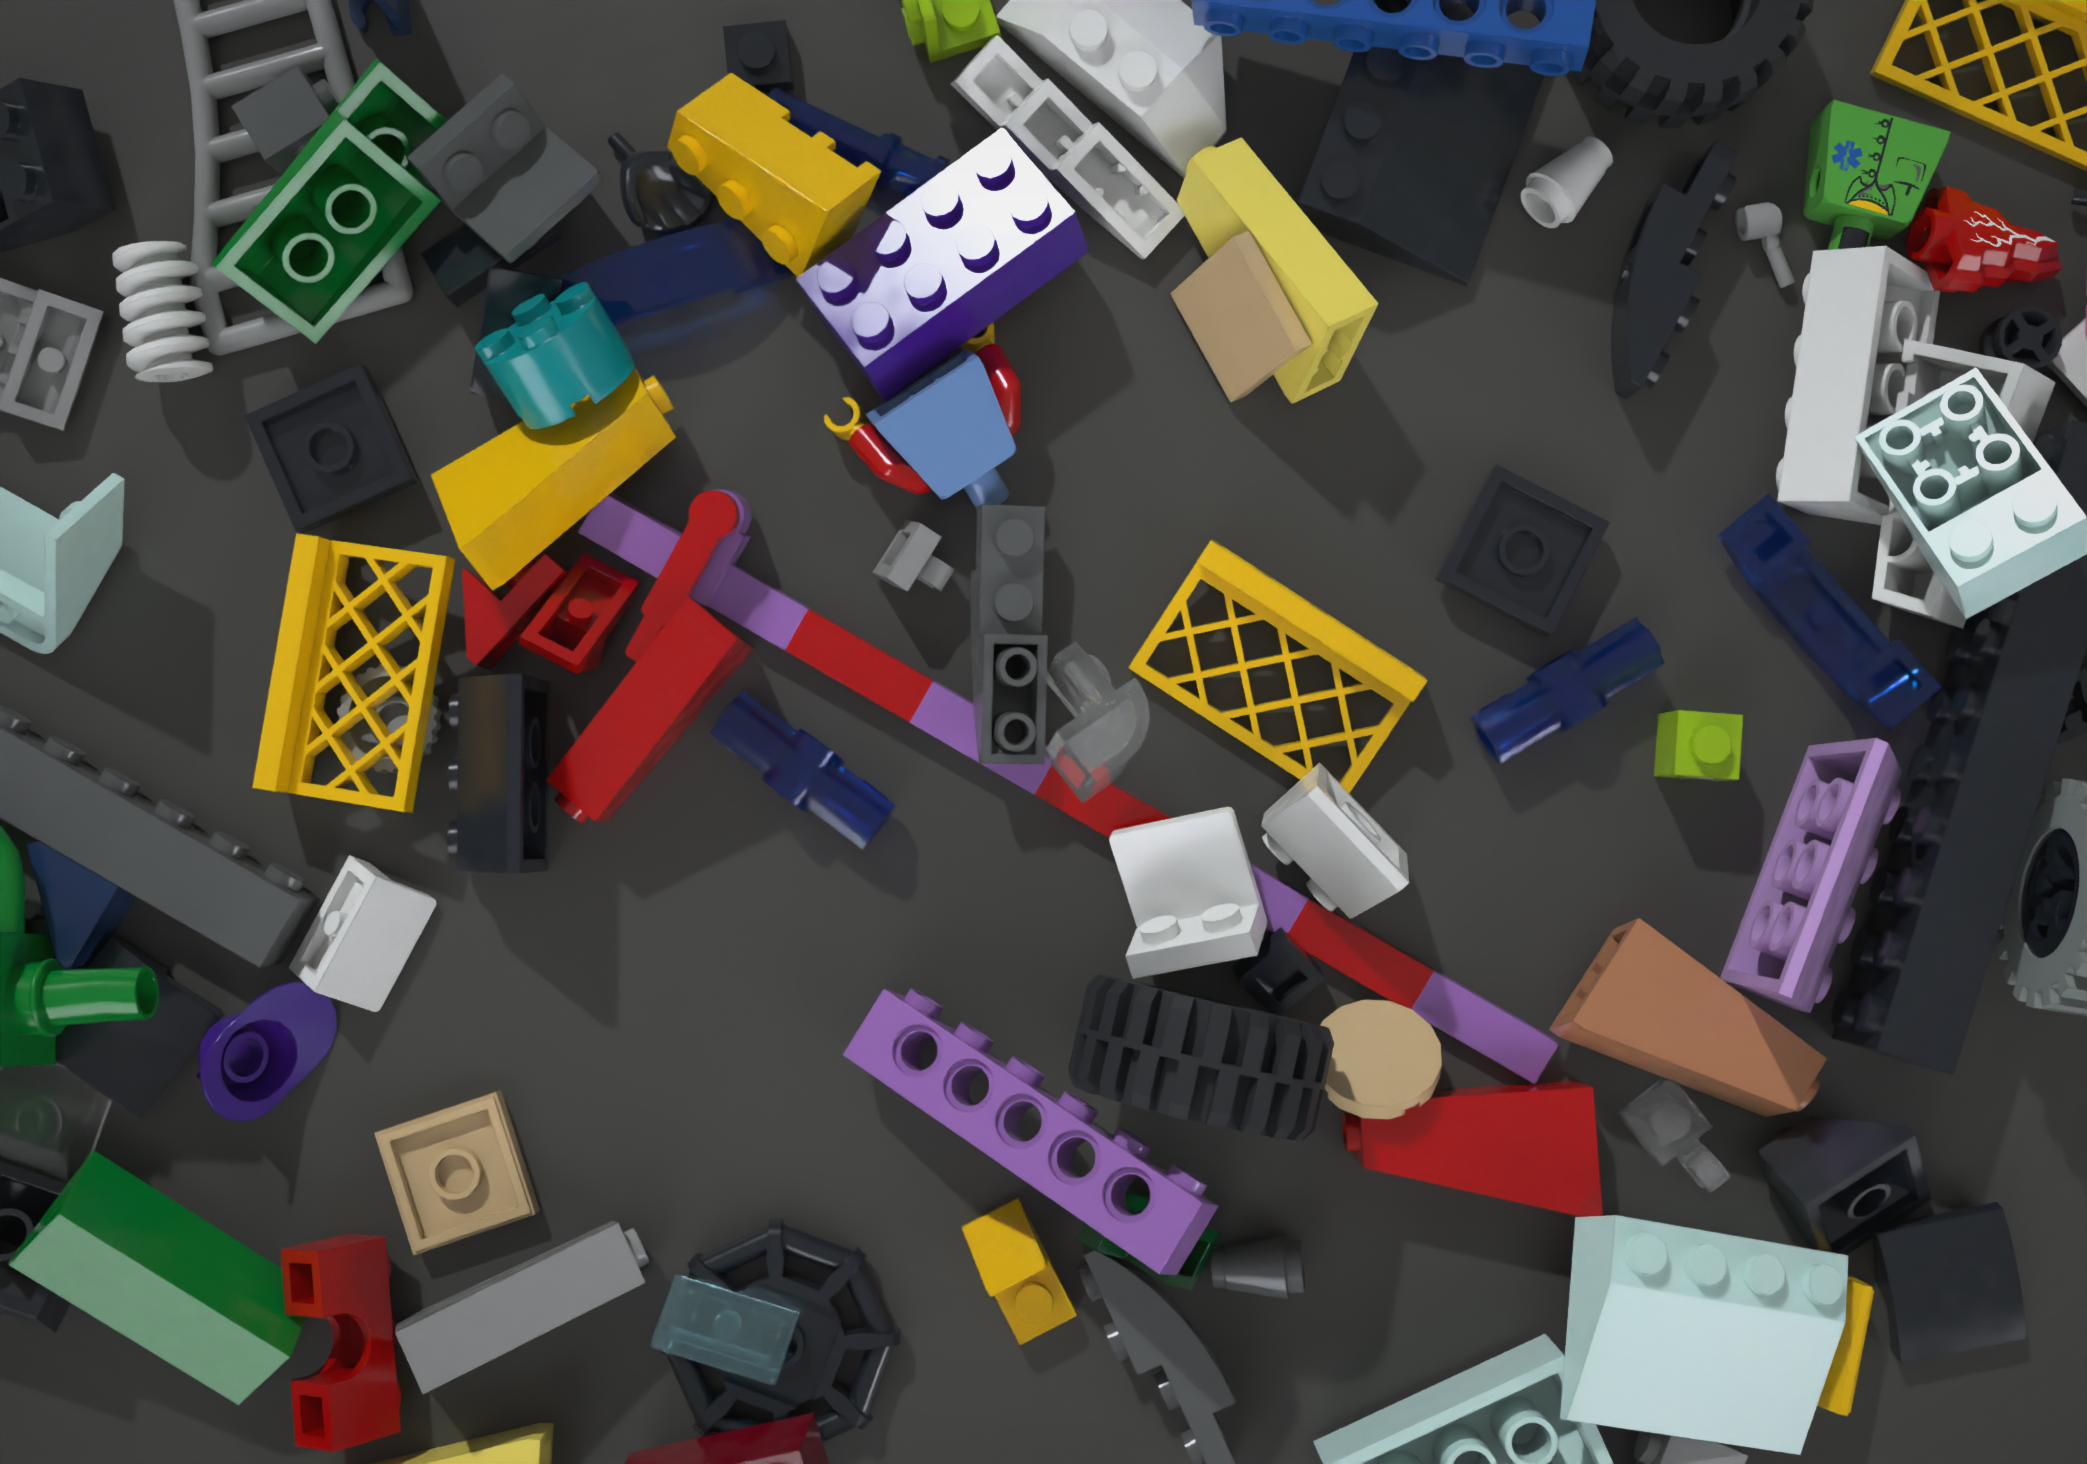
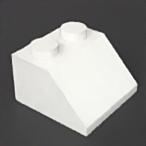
(1336, 844)

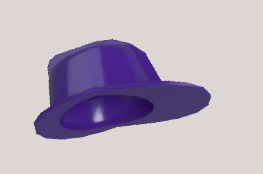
(265, 1050)

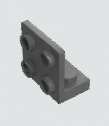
(504, 170)

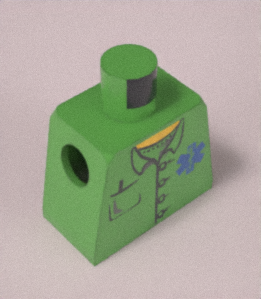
(1867, 172)

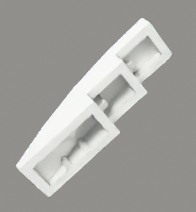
(1069, 148)

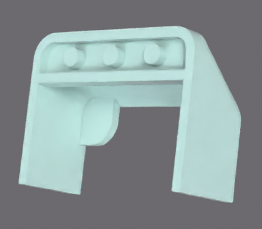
(55, 563)

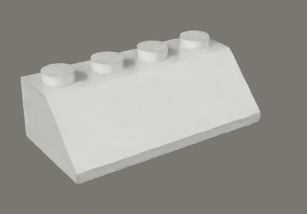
(1849, 376)

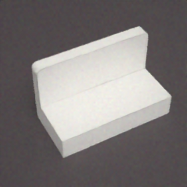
(362, 936)

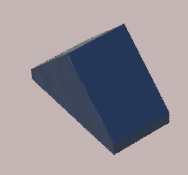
(77, 905)

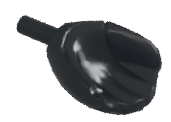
(658, 190)

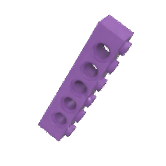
(890, 1049)

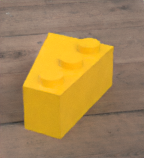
(770, 173)

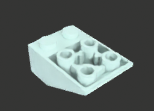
(1975, 493)

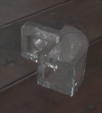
(1106, 725)

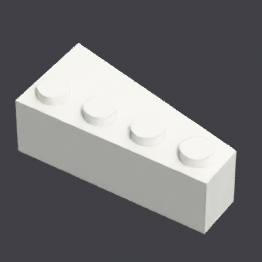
(1901, 570)

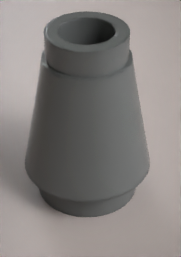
(1261, 1267)

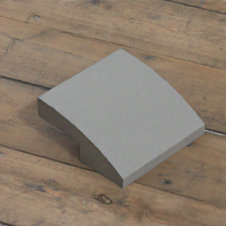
(43, 352)

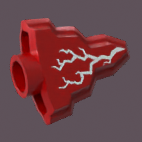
(1975, 245)

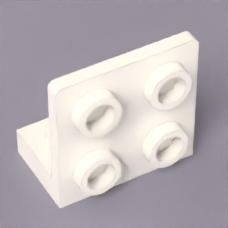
(1188, 892)

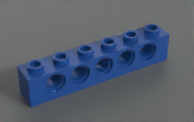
(1420, 29)

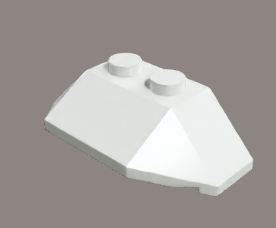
(1136, 64)

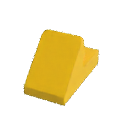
(1018, 1271)

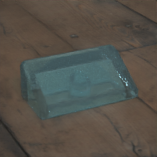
(725, 1330)

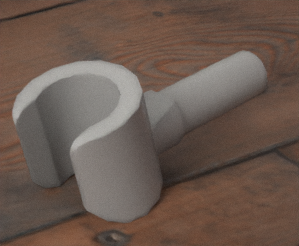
(1765, 222)

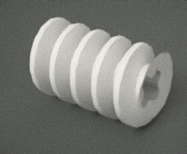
(158, 311)

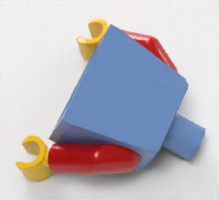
(945, 427)

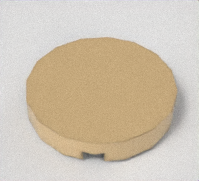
(1381, 1059)

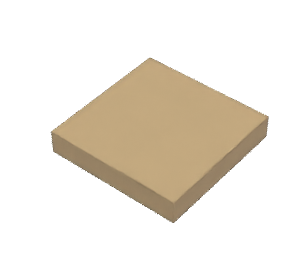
(1240, 316)
(457, 1172)

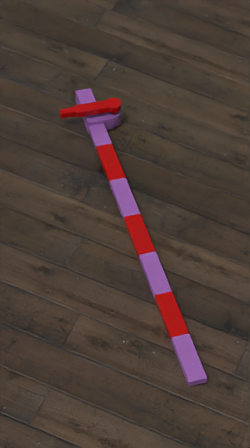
(704, 568)

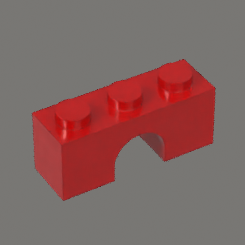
(357, 1388)

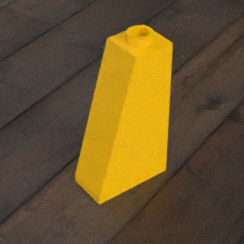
(536, 483)

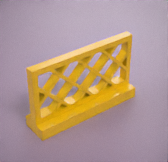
(2063, 15)
(1303, 623)
(304, 677)

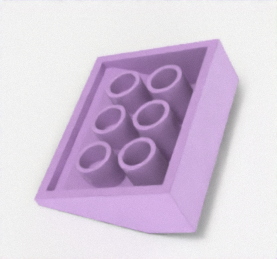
(1814, 872)

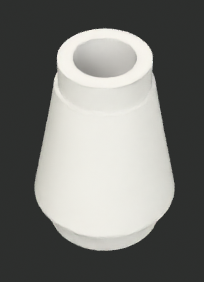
(1564, 184)

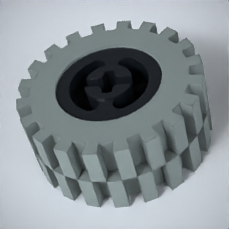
(2049, 906)

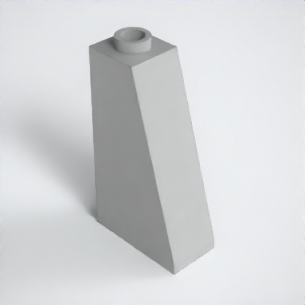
(520, 1304)

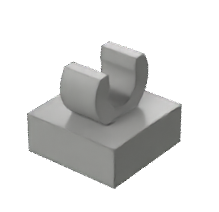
(911, 559)

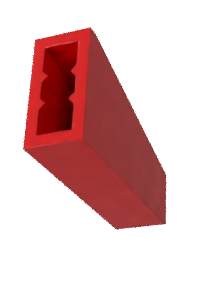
(648, 712)
(1493, 1141)

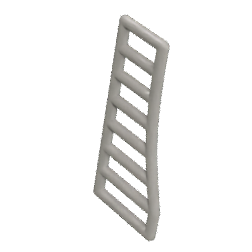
(213, 149)

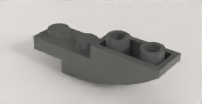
(1008, 636)
(1157, 1333)

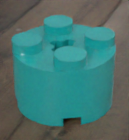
(556, 356)

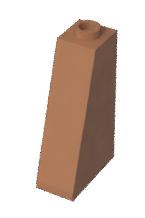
(1684, 1023)

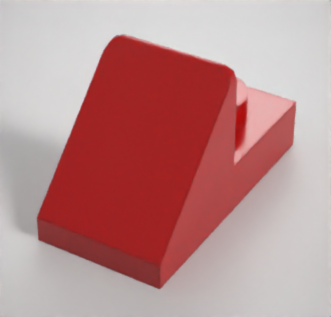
(581, 615)
(498, 621)

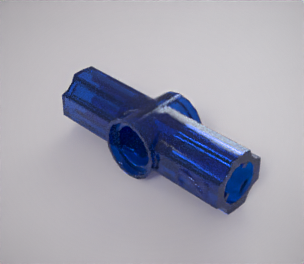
(1567, 690)
(802, 769)

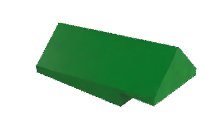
(338, 207)
(163, 1278)

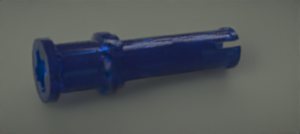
(899, 165)

